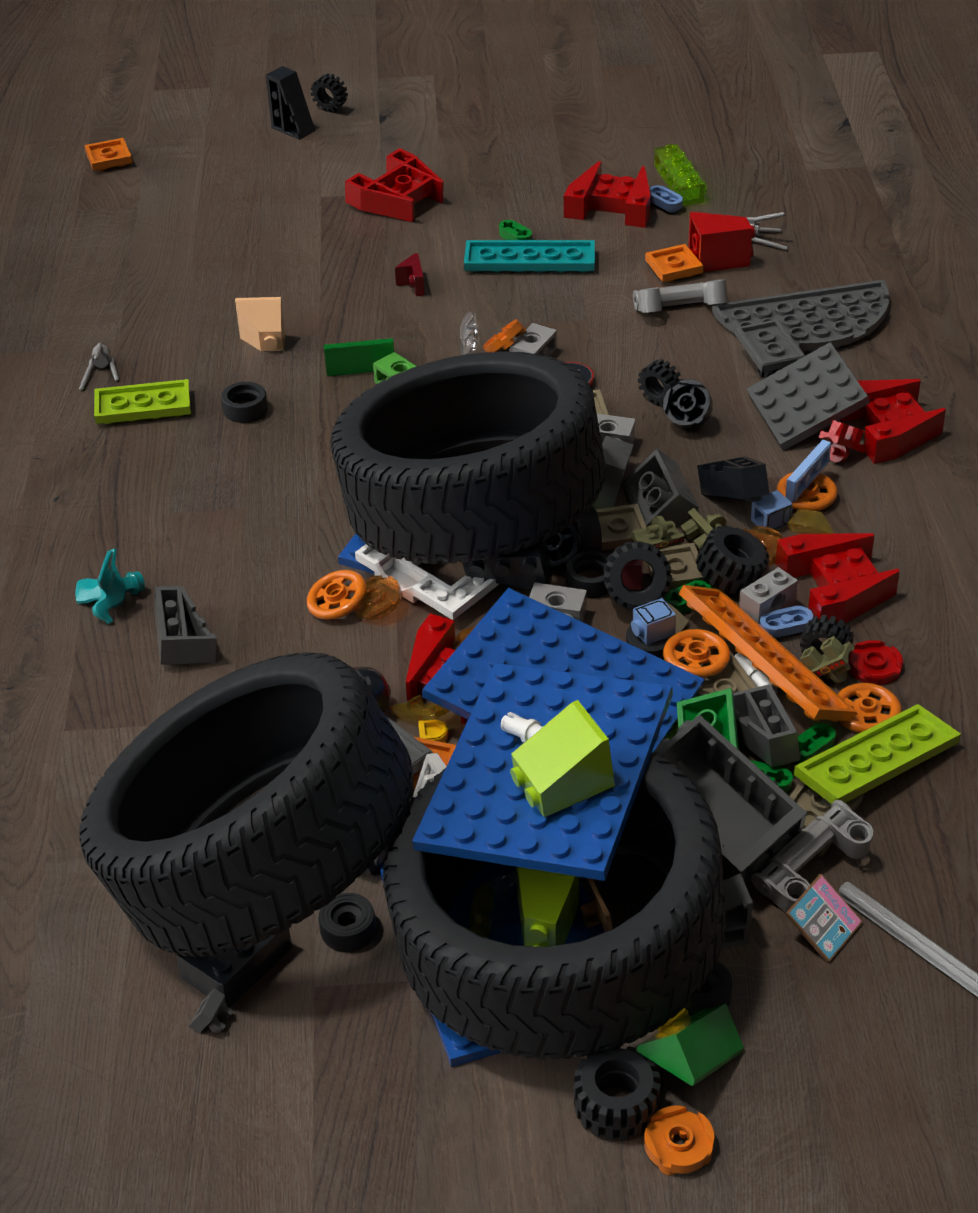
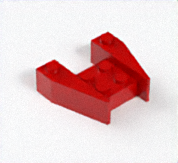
(397, 190)
(609, 194)
(895, 418)
(841, 570)
(430, 652)

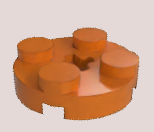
(505, 337)
(674, 1157)

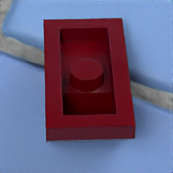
(410, 273)

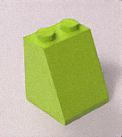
(564, 761)
(546, 906)

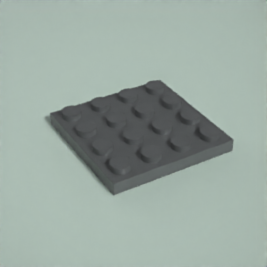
(807, 396)

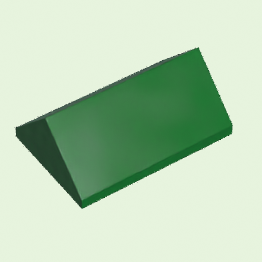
(355, 356)
(716, 709)
(695, 1044)

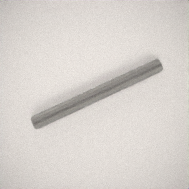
(910, 937)

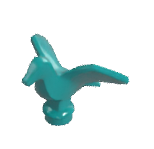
(108, 588)

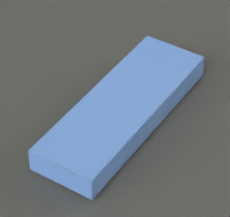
(808, 470)

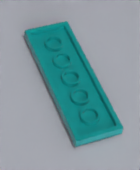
(529, 255)

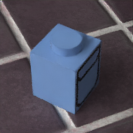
(772, 511)
(653, 621)

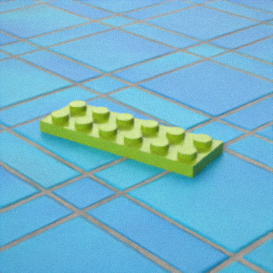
(877, 754)

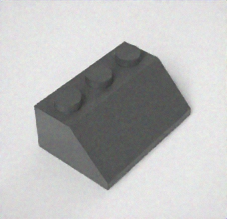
(660, 489)

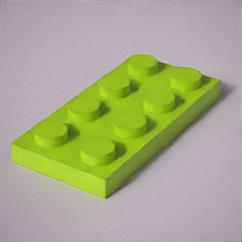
(142, 401)

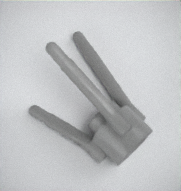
(752, 220)
(100, 358)

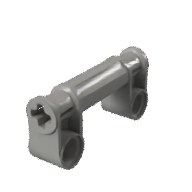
(655, 298)
(835, 826)

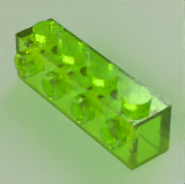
(679, 173)

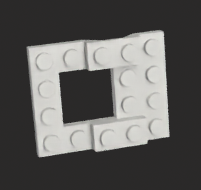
(421, 585)

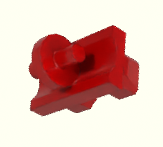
(843, 438)

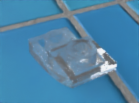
(468, 331)

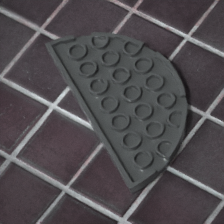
(816, 315)

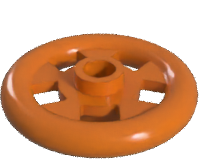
(812, 492)
(335, 593)
(697, 652)
(868, 707)

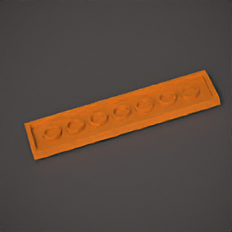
(767, 654)

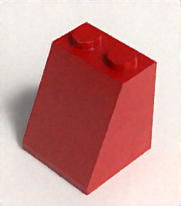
(720, 240)

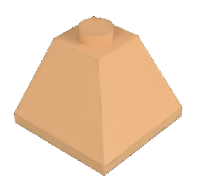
(261, 322)

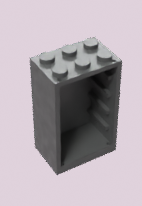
(749, 808)

